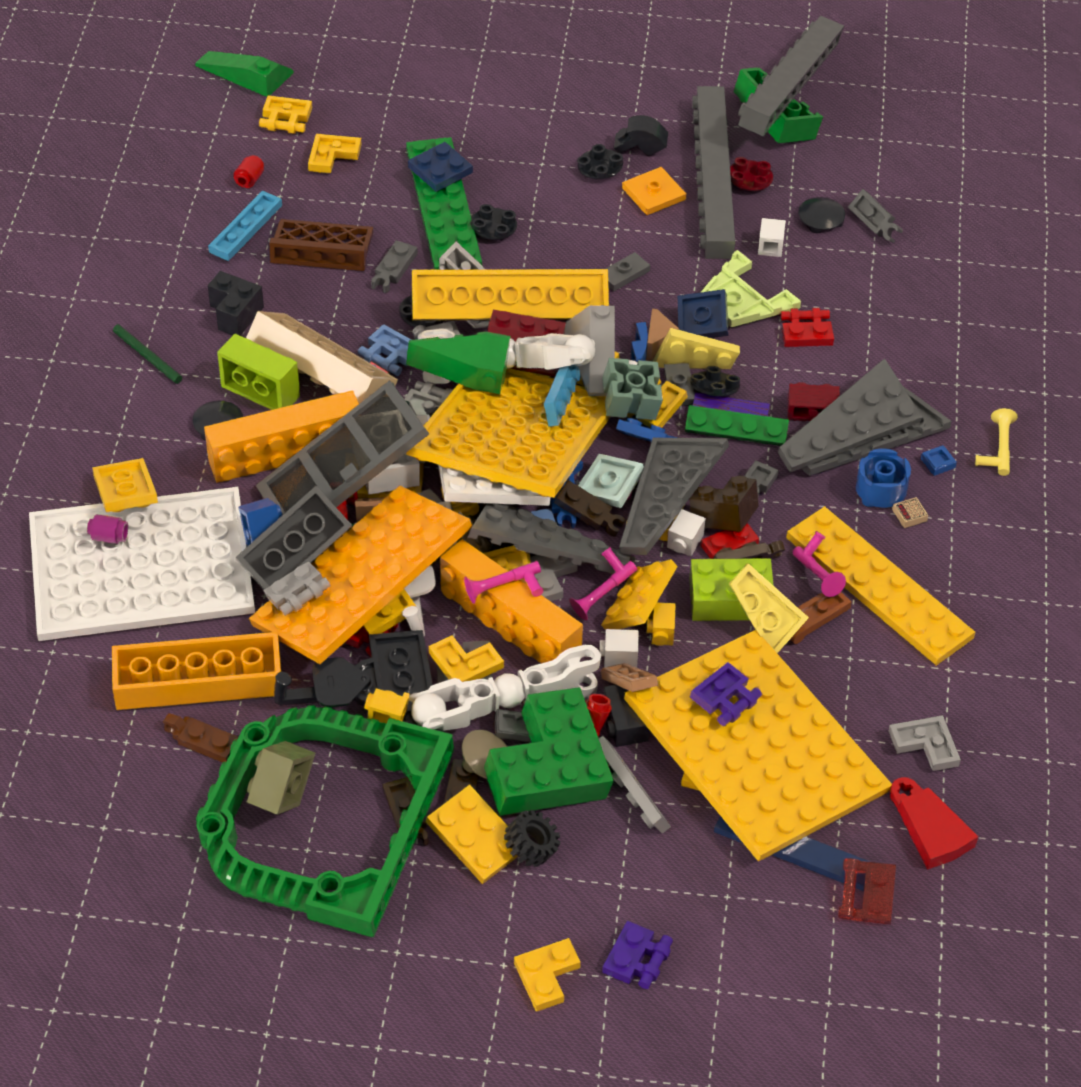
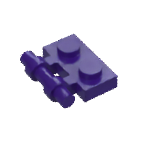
(719, 688)
(629, 951)

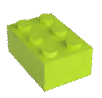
(258, 373)
(710, 588)

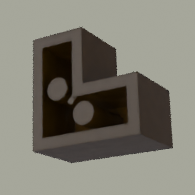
(726, 507)

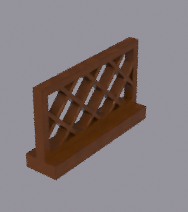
(317, 253)

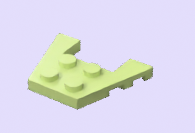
(742, 300)

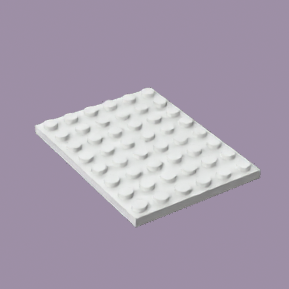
(168, 570)

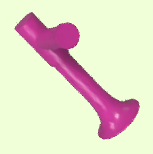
(527, 572)
(621, 573)
(831, 583)

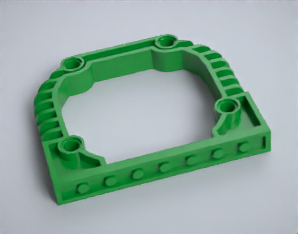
(359, 898)

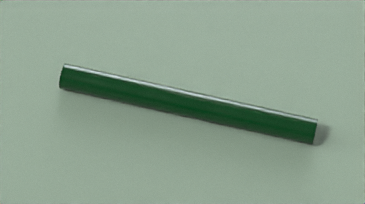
(147, 354)

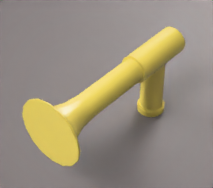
(1003, 418)

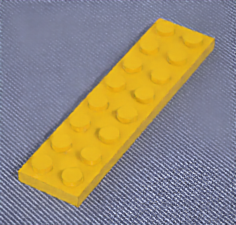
(536, 293)
(883, 587)

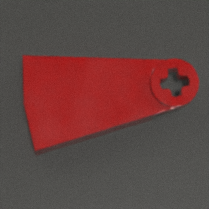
(931, 824)

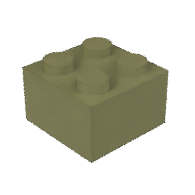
(280, 777)

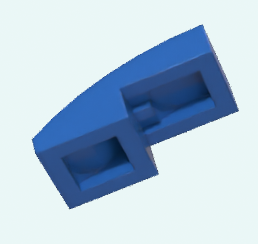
(639, 346)

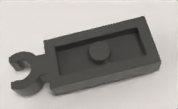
(874, 215)
(394, 265)

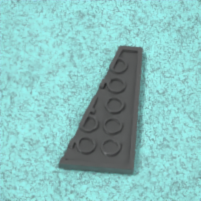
(860, 415)
(931, 423)
(667, 482)
(541, 536)

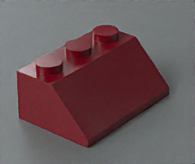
(524, 326)

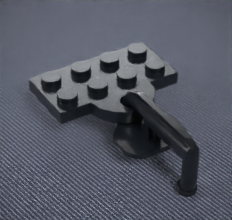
(395, 665)

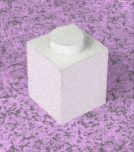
(771, 237)
(686, 532)
(620, 647)

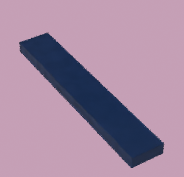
(808, 854)

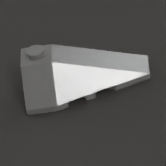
(598, 325)

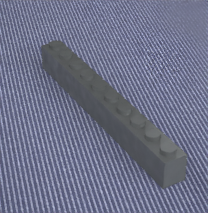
(790, 75)
(714, 173)

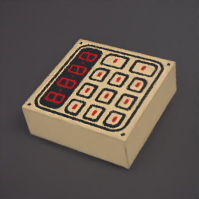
(910, 512)

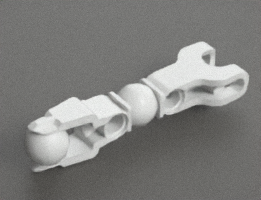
(533, 352)
(483, 696)

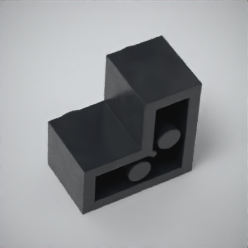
(234, 302)

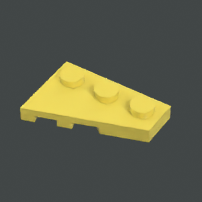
(696, 350)
(767, 608)

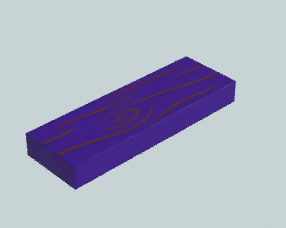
(731, 404)

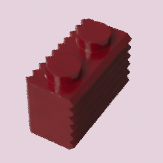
(808, 400)

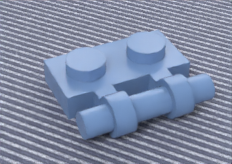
(391, 344)

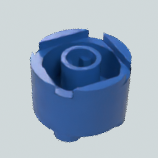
(883, 478)

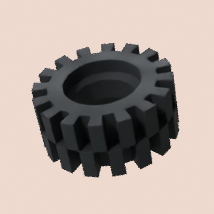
(542, 832)

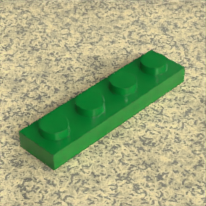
(736, 425)

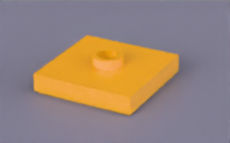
(654, 191)

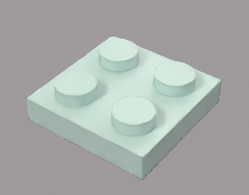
(612, 479)

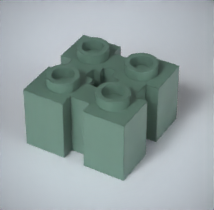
(632, 388)

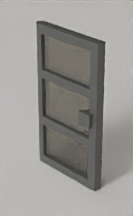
(348, 451)

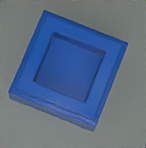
(938, 460)

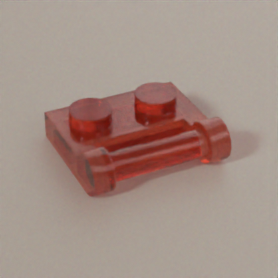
(877, 891)

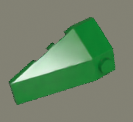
(246, 70)
(468, 360)

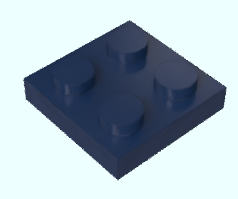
(440, 166)
(704, 313)

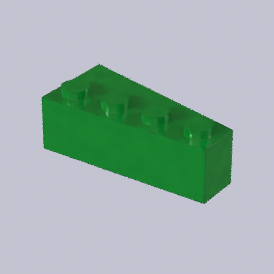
(794, 123)

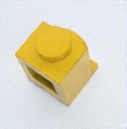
(662, 624)
(386, 705)

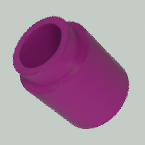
(108, 529)

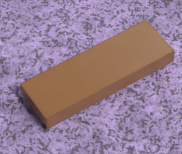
(629, 677)

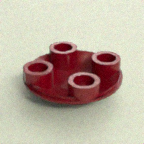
(751, 174)

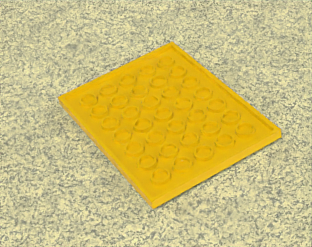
(509, 433)
(774, 768)

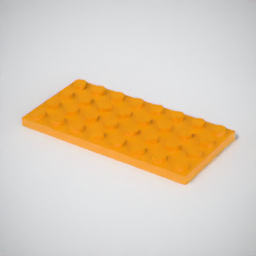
(366, 572)

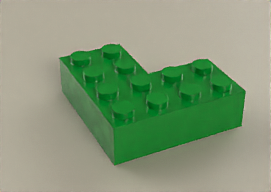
(559, 764)

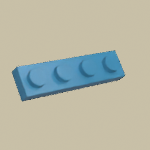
(245, 225)
(560, 393)

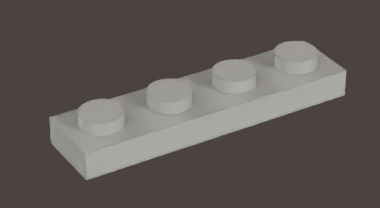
(636, 794)

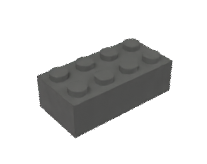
(294, 539)

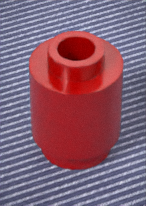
(249, 171)

